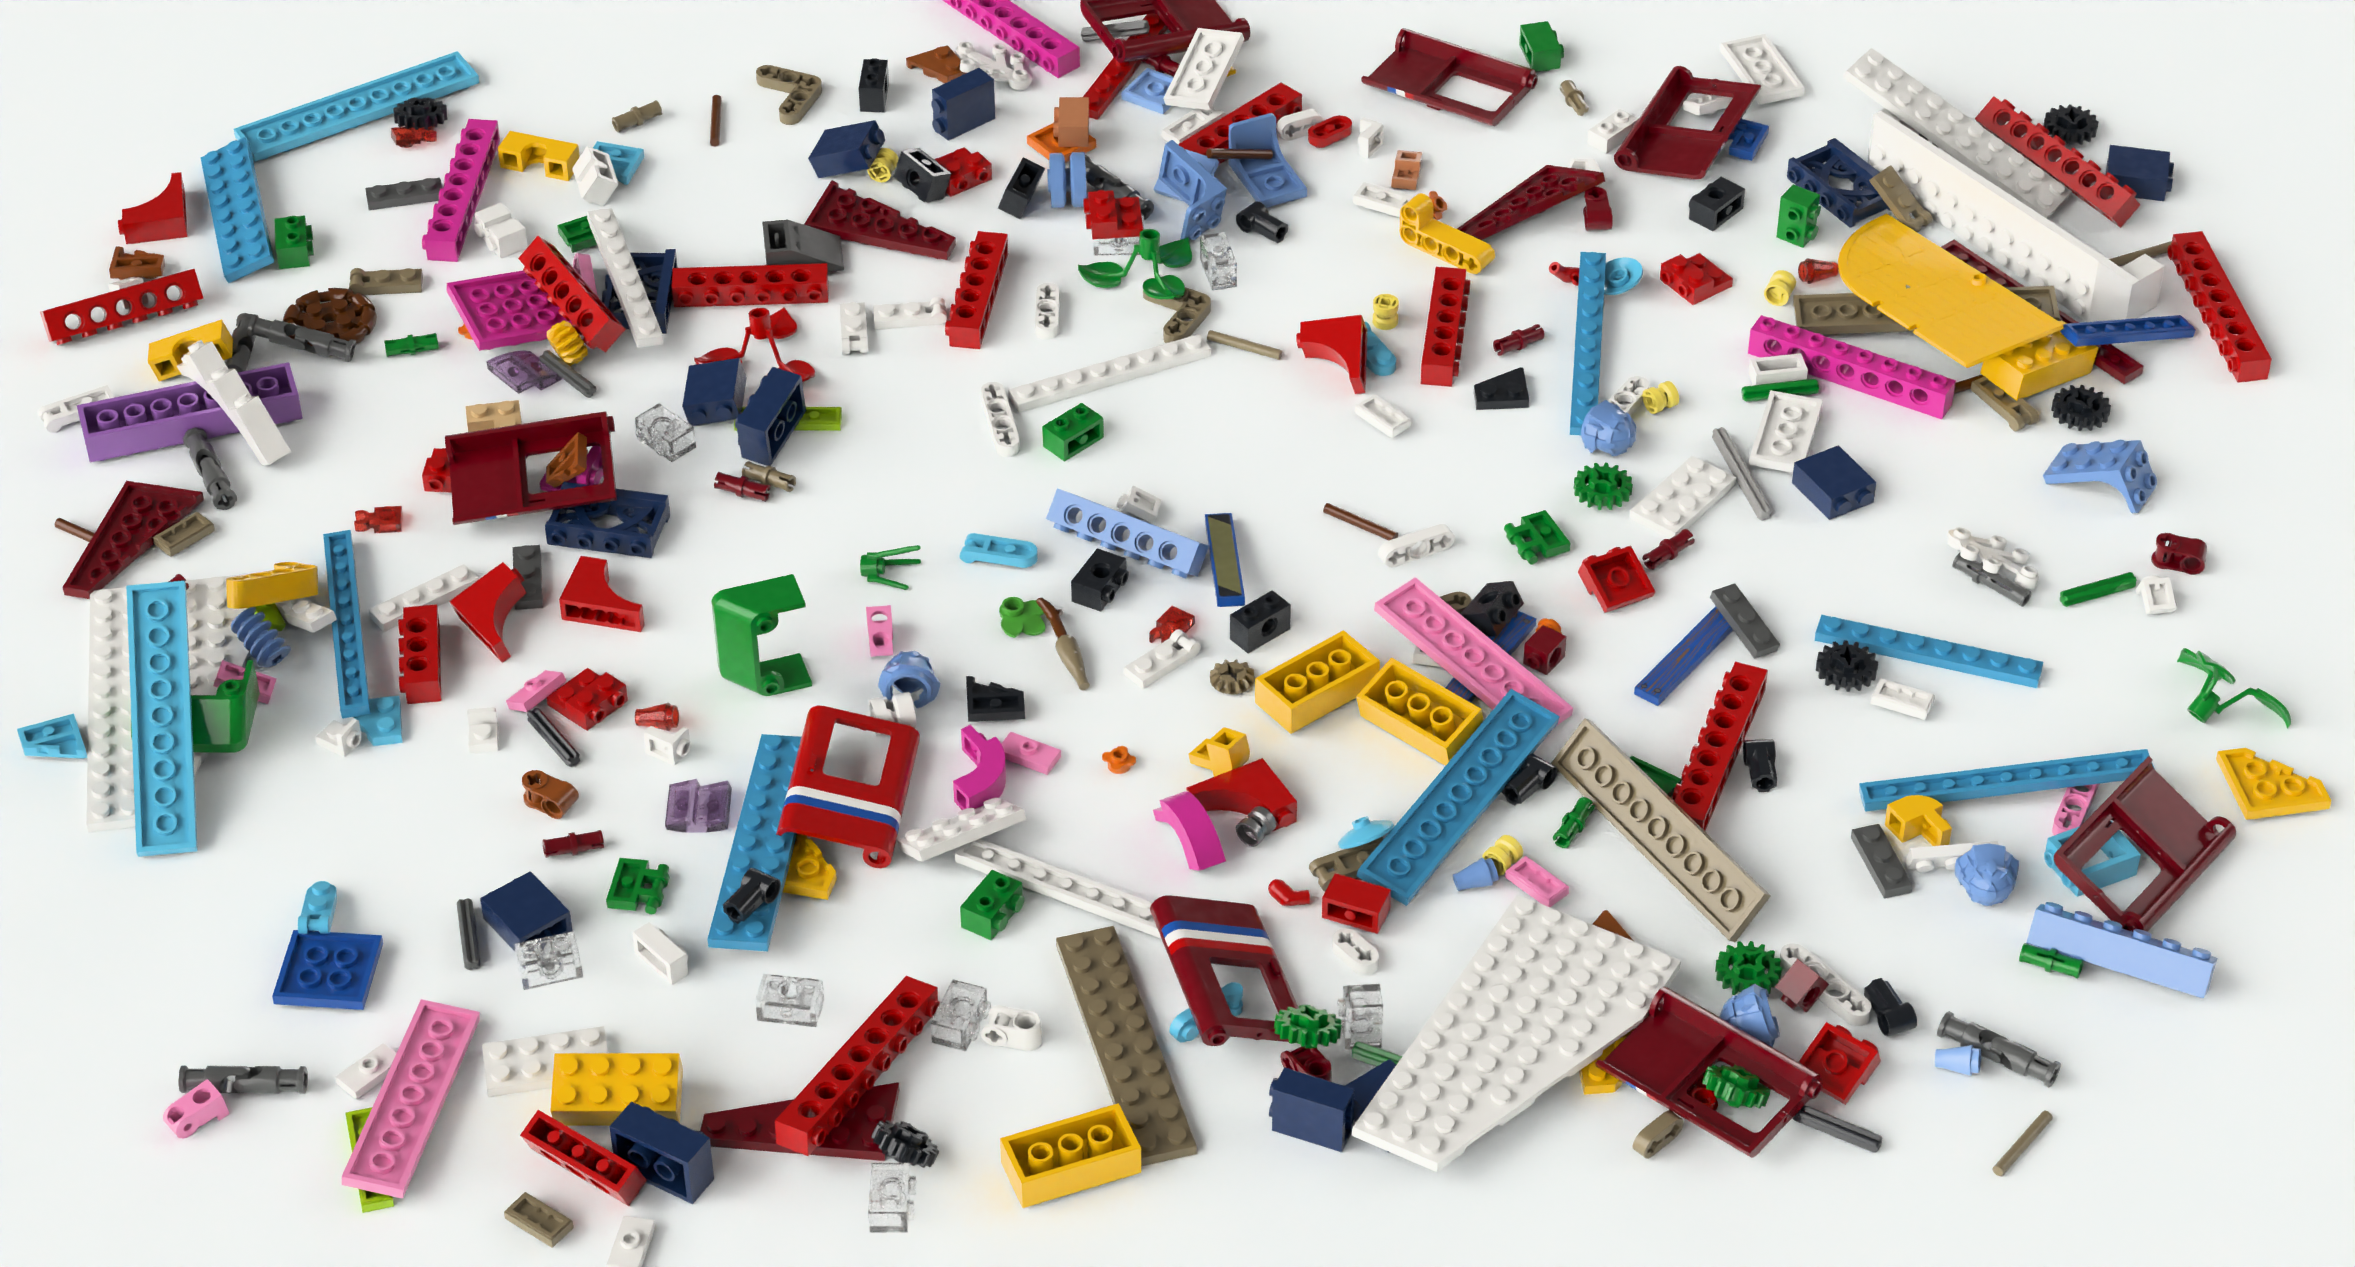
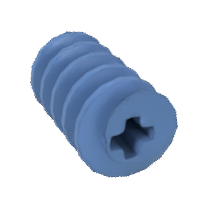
(258, 639)

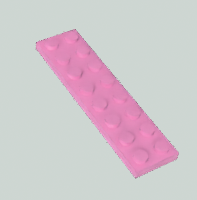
(1463, 648)
(410, 1099)

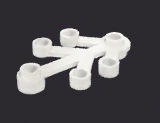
(1018, 78)
(1993, 555)

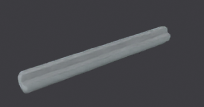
(1740, 470)

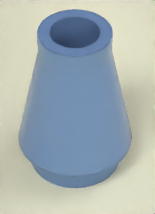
(1476, 875)

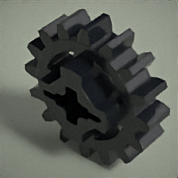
(420, 113)
(2071, 124)
(2081, 407)
(1846, 666)
(905, 1143)

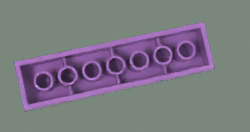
(165, 414)

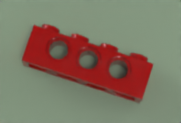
(421, 654)
(583, 1157)

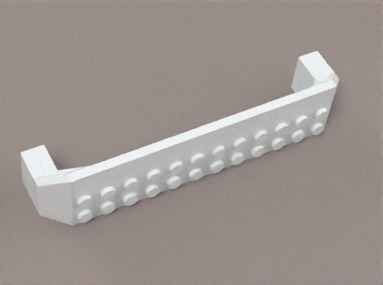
(2011, 230)

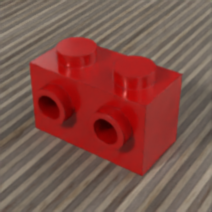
(1356, 903)

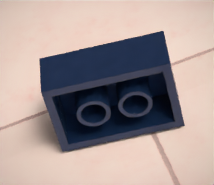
(770, 416)
(664, 1151)

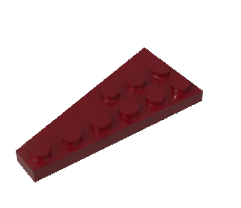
(1532, 196)
(876, 224)
(127, 532)
(755, 1126)

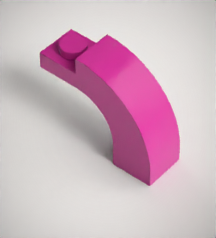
(990, 774)
(1193, 829)

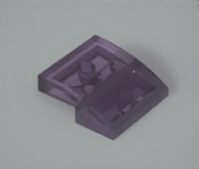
(522, 371)
(698, 807)

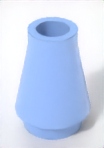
(1959, 1059)

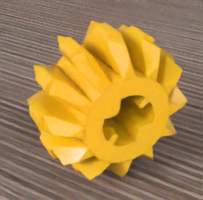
(567, 343)

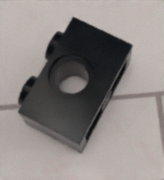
(873, 85)
(922, 175)
(1021, 188)
(1716, 203)
(1099, 580)
(1493, 607)
(1260, 621)

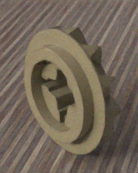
(1226, 683)

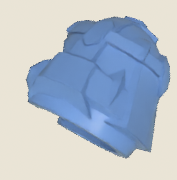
(1608, 429)
(910, 673)
(1987, 873)
(1752, 1014)

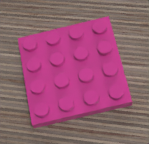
(503, 309)

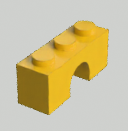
(522, 150)
(167, 353)

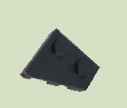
(1502, 391)
(993, 702)

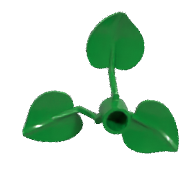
(1172, 255)
(2207, 701)

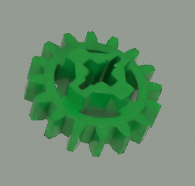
(1603, 486)
(1748, 967)
(1308, 1026)
(1736, 1086)

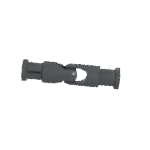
(1104, 180)
(323, 343)
(241, 344)
(209, 468)
(2009, 1053)
(247, 1079)

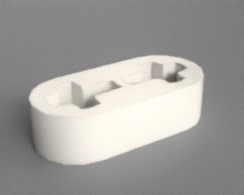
(1297, 124)
(1359, 949)

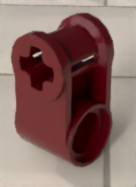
(1597, 210)
(2182, 553)
(1308, 1062)

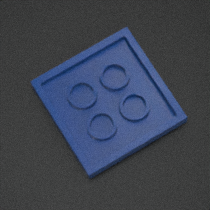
(328, 970)

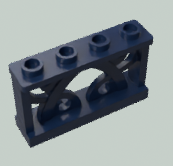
(1843, 163)
(652, 266)
(630, 507)

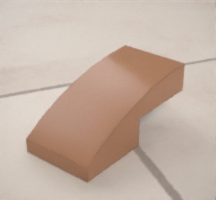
(1406, 170)

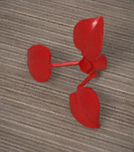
(764, 326)

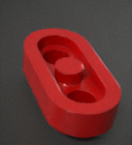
(1329, 131)

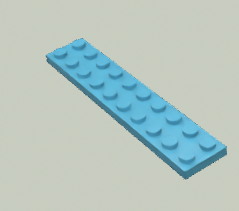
(356, 105)
(161, 719)

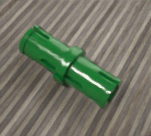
(411, 344)
(1573, 822)
(2051, 960)

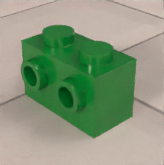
(1540, 46)
(1798, 216)
(293, 242)
(1073, 431)
(992, 905)

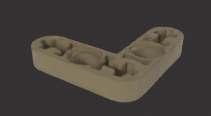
(802, 87)
(1192, 305)

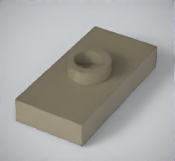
(183, 534)
(538, 1219)

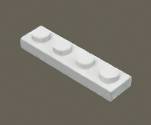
(435, 591)

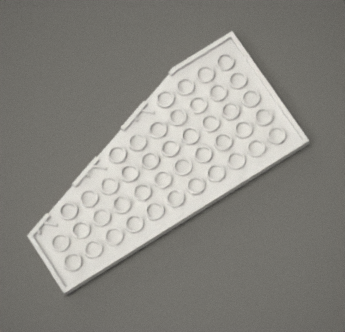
(109, 700)
(1514, 1023)

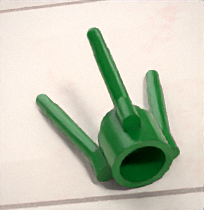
(873, 565)

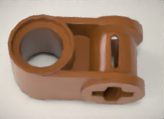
(548, 793)

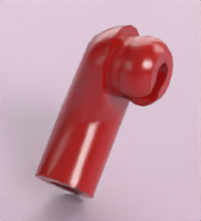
(1565, 274)
(1286, 895)

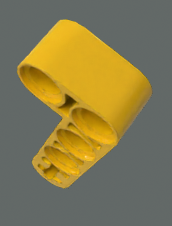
(1440, 239)
(282, 584)

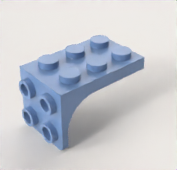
(1266, 179)
(1195, 187)
(2115, 463)

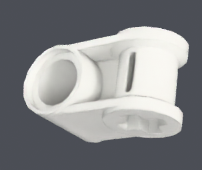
(1015, 1028)

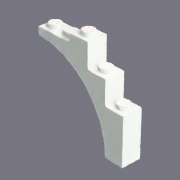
(228, 390)

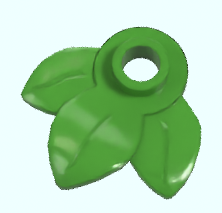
(1021, 617)

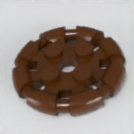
(349, 322)

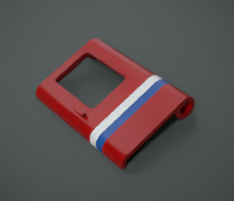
(844, 808)

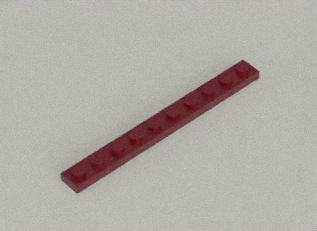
(2108, 356)

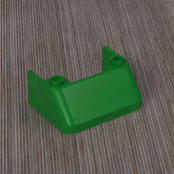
(750, 611)
(225, 720)

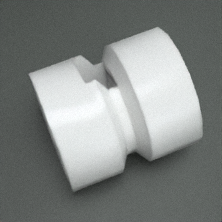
(898, 709)

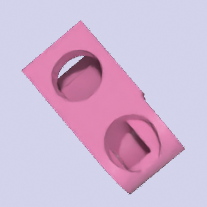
(880, 632)
(195, 1110)

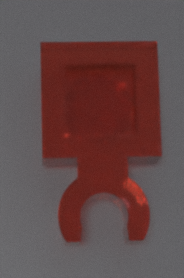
(407, 137)
(383, 519)
(1169, 622)

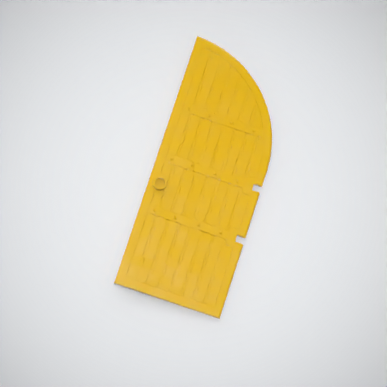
(1947, 298)

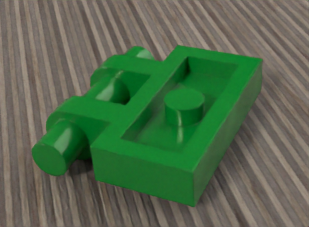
(1544, 534)
(628, 885)

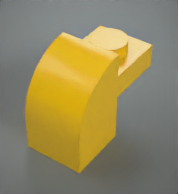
(1222, 752)
(1918, 816)

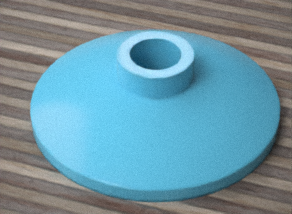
(1621, 275)
(1365, 832)

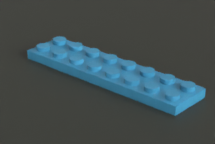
(237, 210)

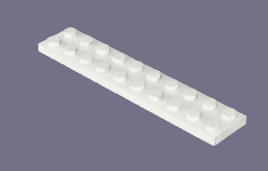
(1956, 133)

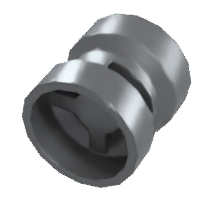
(1252, 829)

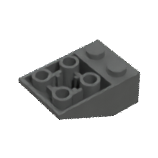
(796, 243)

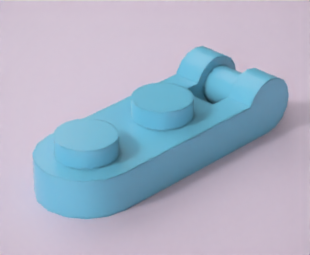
(1379, 357)
(998, 551)
(318, 908)
(1184, 1027)

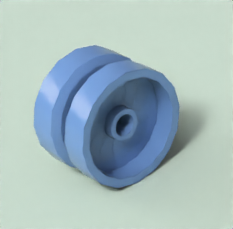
(1067, 179)

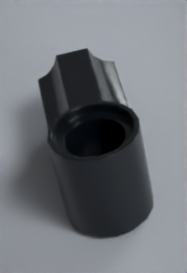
(1257, 218)
(1760, 758)
(1533, 775)
(754, 890)
(1891, 1012)

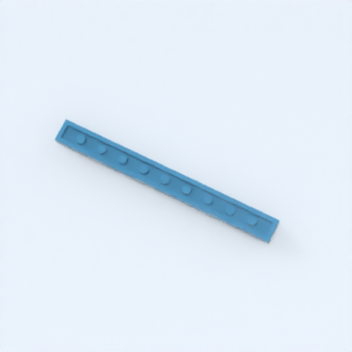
(1587, 338)
(347, 627)
(2005, 779)

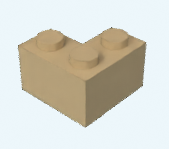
(493, 415)

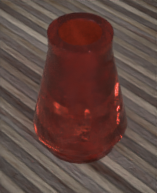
(1816, 270)
(660, 716)

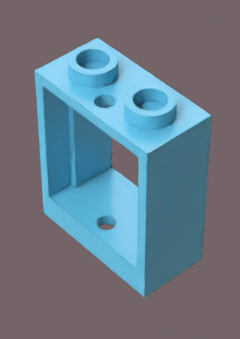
(2121, 866)

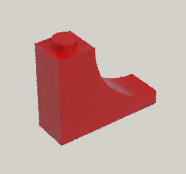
(158, 218)
(1339, 341)
(593, 602)
(486, 606)
(1245, 789)

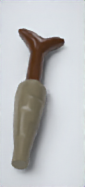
(1066, 644)

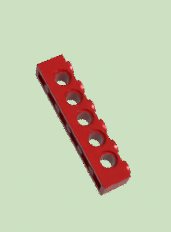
(1279, 100)
(750, 285)
(977, 290)
(571, 294)
(55, 317)
(1444, 325)

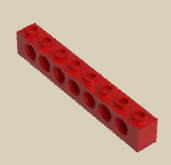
(2116, 209)
(2219, 307)
(1720, 742)
(856, 1066)

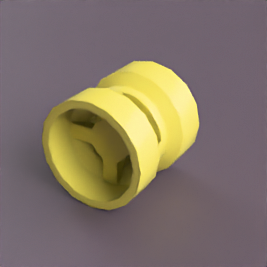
(883, 165)
(1780, 288)
(1385, 311)
(1663, 396)
(1504, 853)

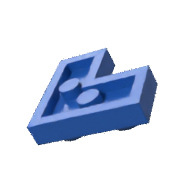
(1747, 139)

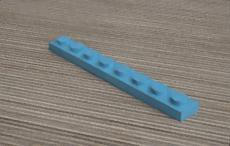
(1931, 651)

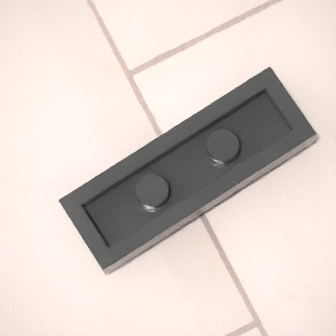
(403, 193)
(528, 563)
(1744, 621)
(1881, 861)

